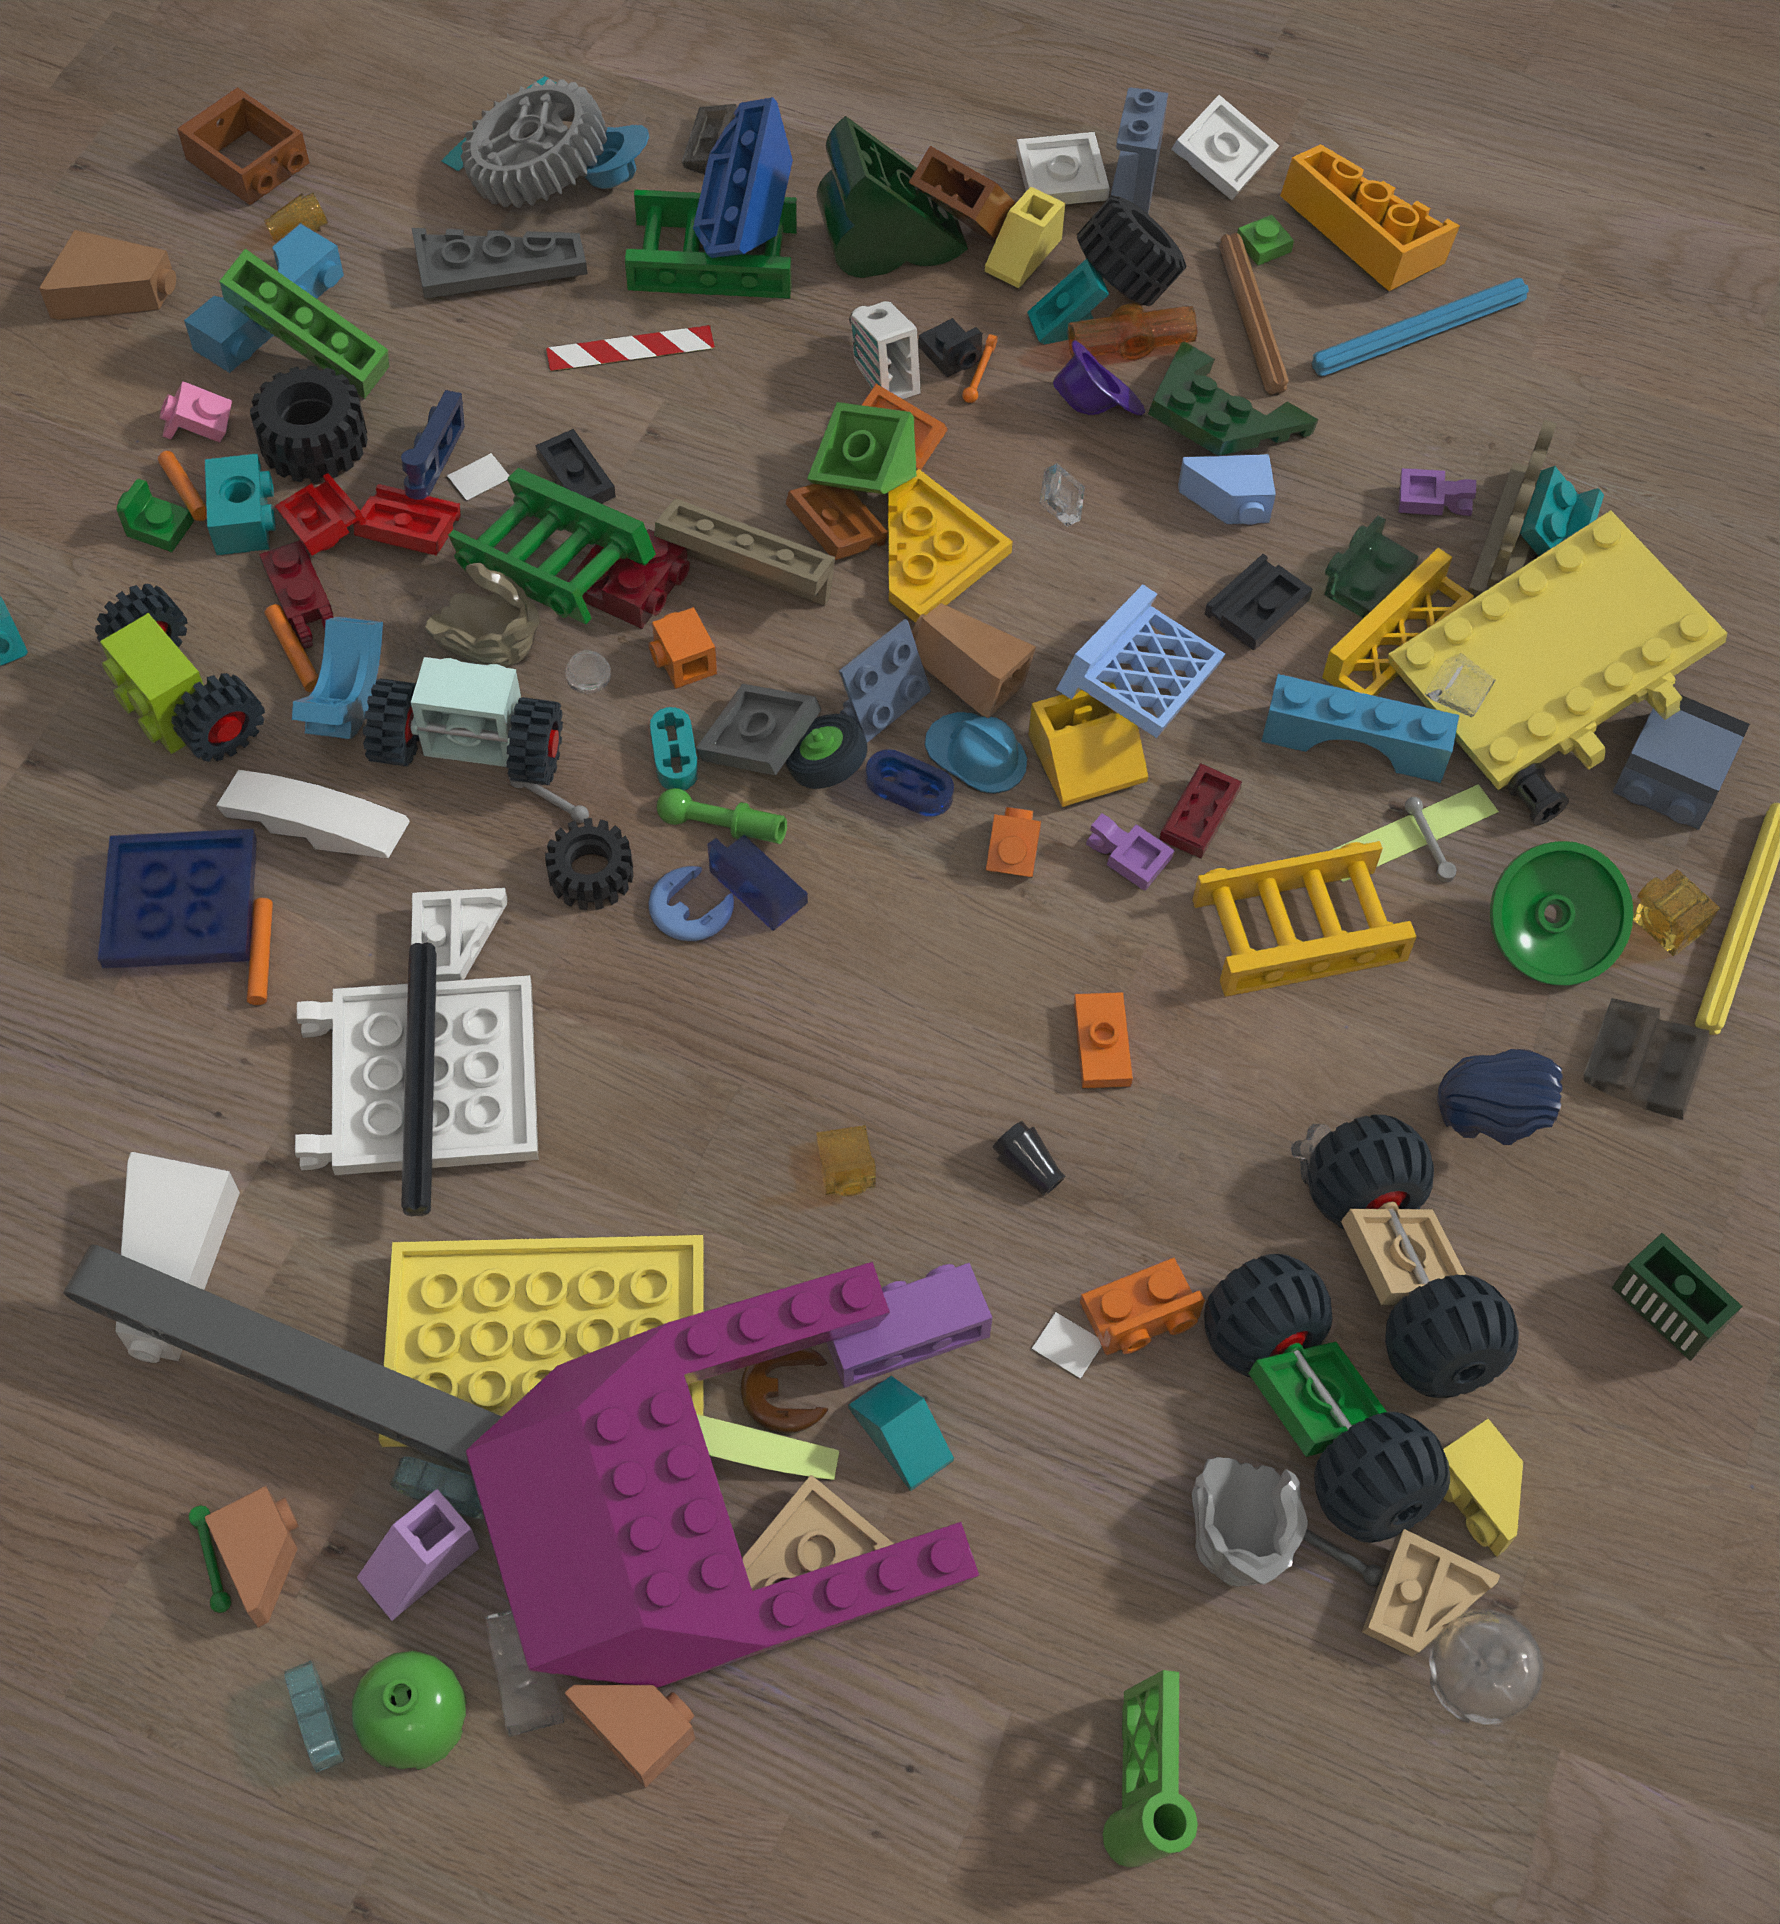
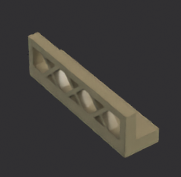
(748, 550)

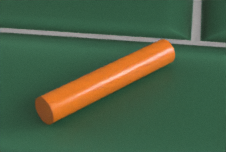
(183, 485)
(292, 647)
(259, 951)

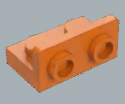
(1141, 1307)

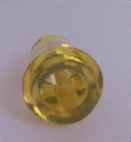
(299, 210)

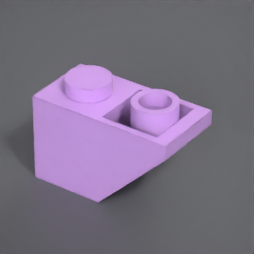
(417, 1554)

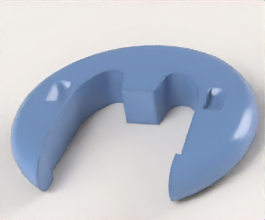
(672, 919)

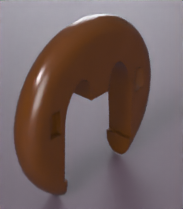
(758, 1387)

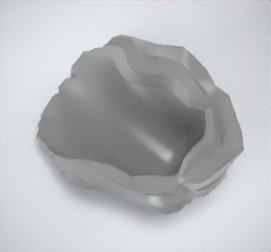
(1247, 1521)

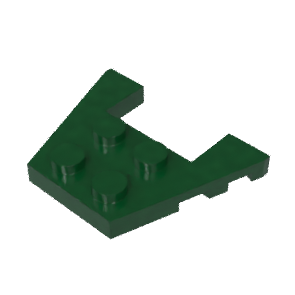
(1213, 417)

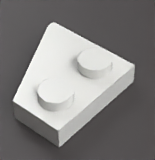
(456, 925)

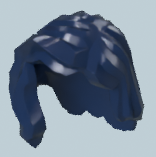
(1501, 1095)

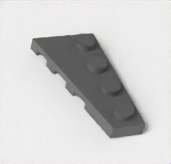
(475, 263)

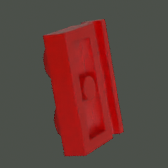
(319, 515)
(407, 522)

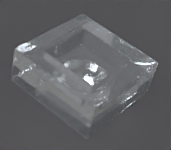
(1062, 495)

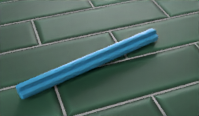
(1419, 326)

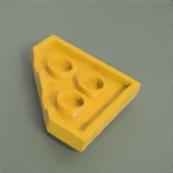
(936, 546)

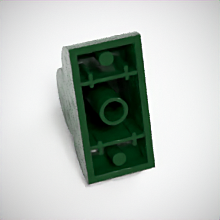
(876, 213)

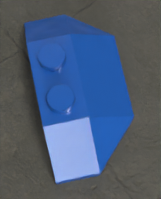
(744, 181)

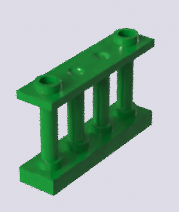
(695, 271)
(558, 510)

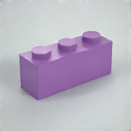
(923, 1322)

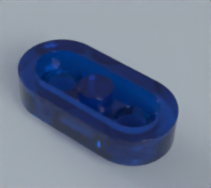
(911, 782)

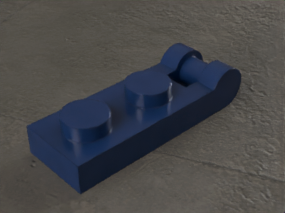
(433, 446)

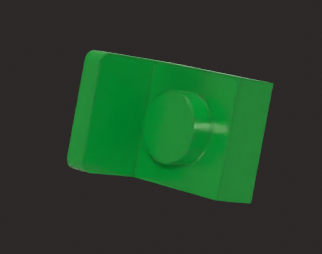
(151, 518)

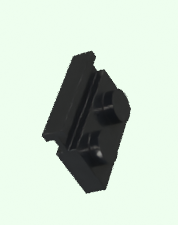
(1258, 602)

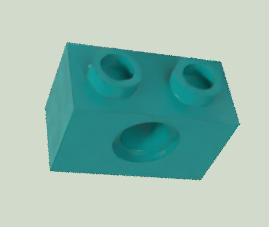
(238, 504)

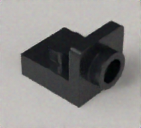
(951, 347)

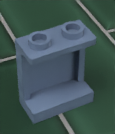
(1139, 145)

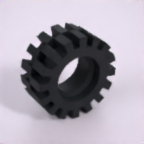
(587, 841)

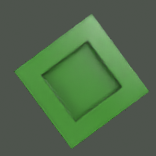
(1265, 239)

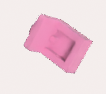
(196, 412)

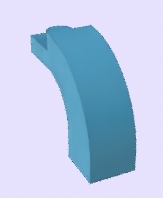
(344, 680)

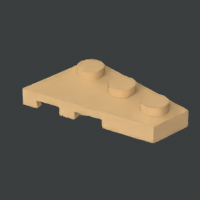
(809, 1535)

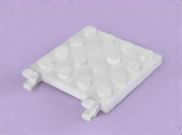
(480, 1076)

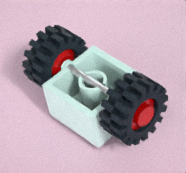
(464, 716)

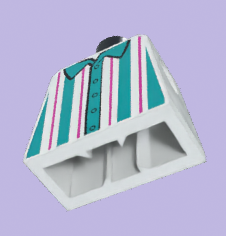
(883, 338)

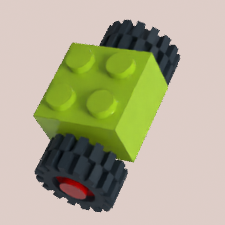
(165, 686)

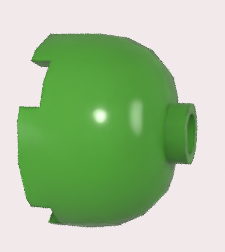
(408, 1710)

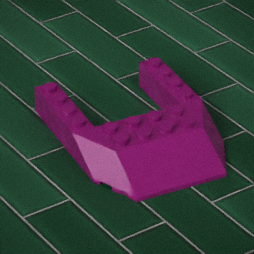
(619, 1522)

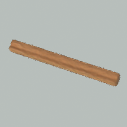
(1253, 314)

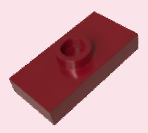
(1200, 810)

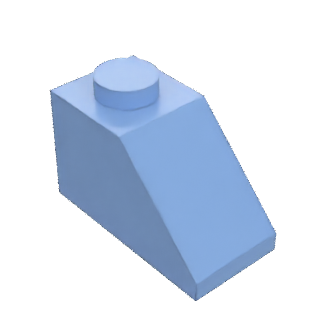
(1230, 487)

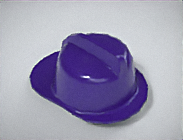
(1091, 387)

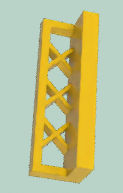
(1388, 617)

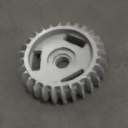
(520, 168)

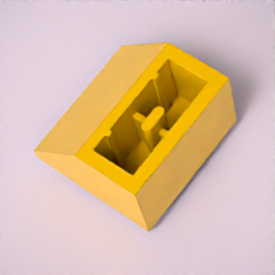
(1086, 747)

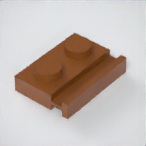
(836, 519)

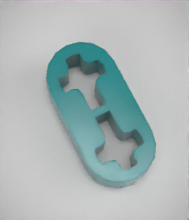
(682, 747)

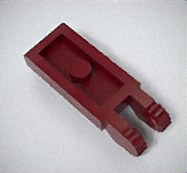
(297, 588)

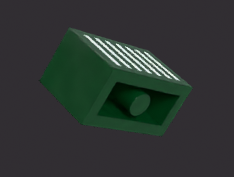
(1676, 1296)

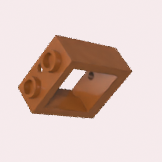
(237, 115)

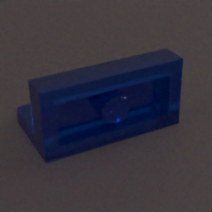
(756, 881)

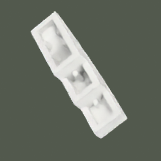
(310, 811)

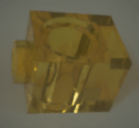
(1674, 911)

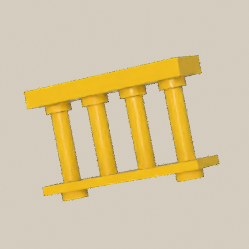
(1312, 959)

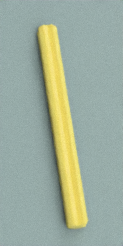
(1742, 925)

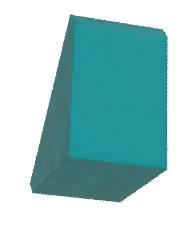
(903, 1431)

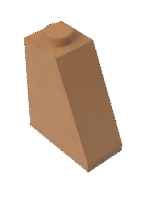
(106, 278)
(972, 657)

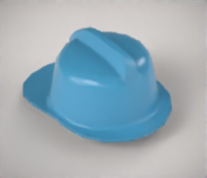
(617, 160)
(977, 751)

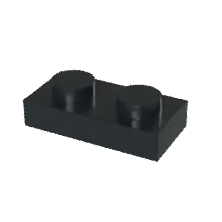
(575, 467)

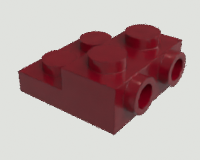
(637, 590)

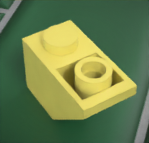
(1026, 237)
(1486, 1485)

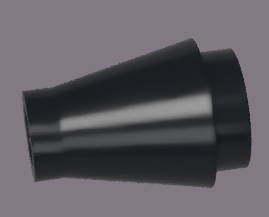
(1028, 1157)

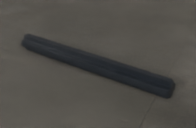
(419, 1080)

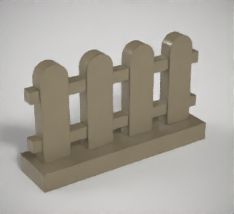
(1504, 546)

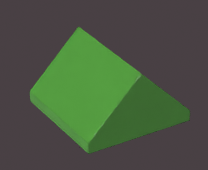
(866, 449)

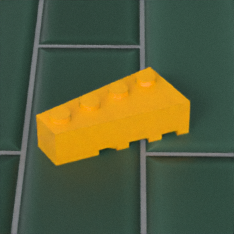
(1366, 218)

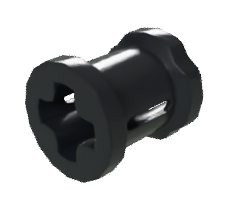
(1537, 794)

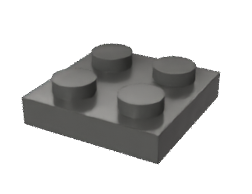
(759, 729)

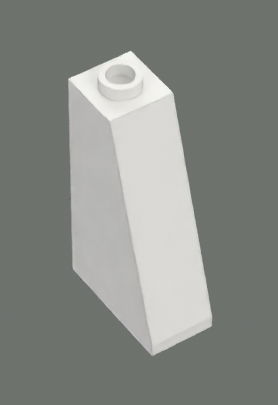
(175, 1226)

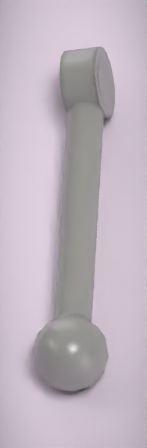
(577, 813)
(1446, 870)

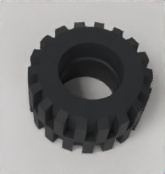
(1131, 250)
(309, 423)

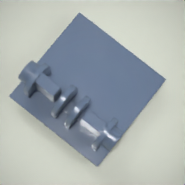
(884, 681)

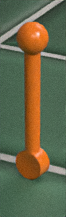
(970, 393)

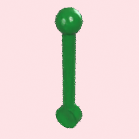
(220, 1600)

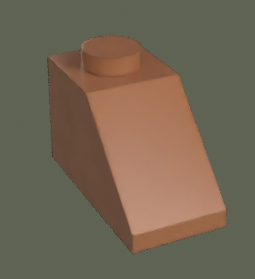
(256, 1548)
(635, 1724)

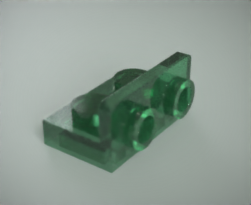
(1368, 569)

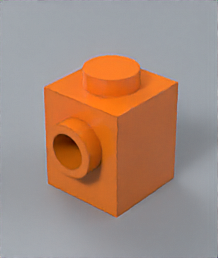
(683, 648)

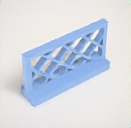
(1117, 644)

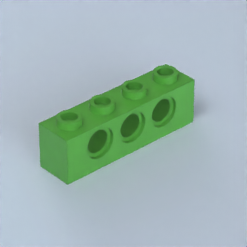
(304, 322)

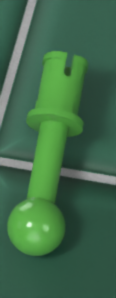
(677, 806)

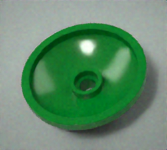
(1590, 909)

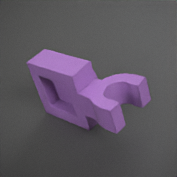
(1429, 492)
(1133, 854)

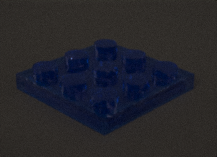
(178, 898)

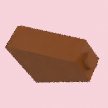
(963, 193)

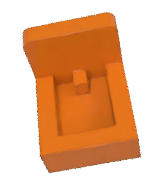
(1013, 843)

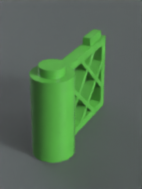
(1153, 1814)

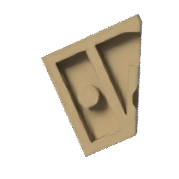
(1422, 1593)

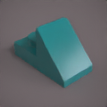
(1068, 302)

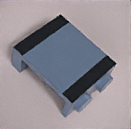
(1682, 761)

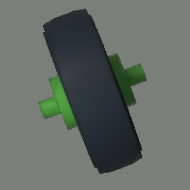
(828, 752)

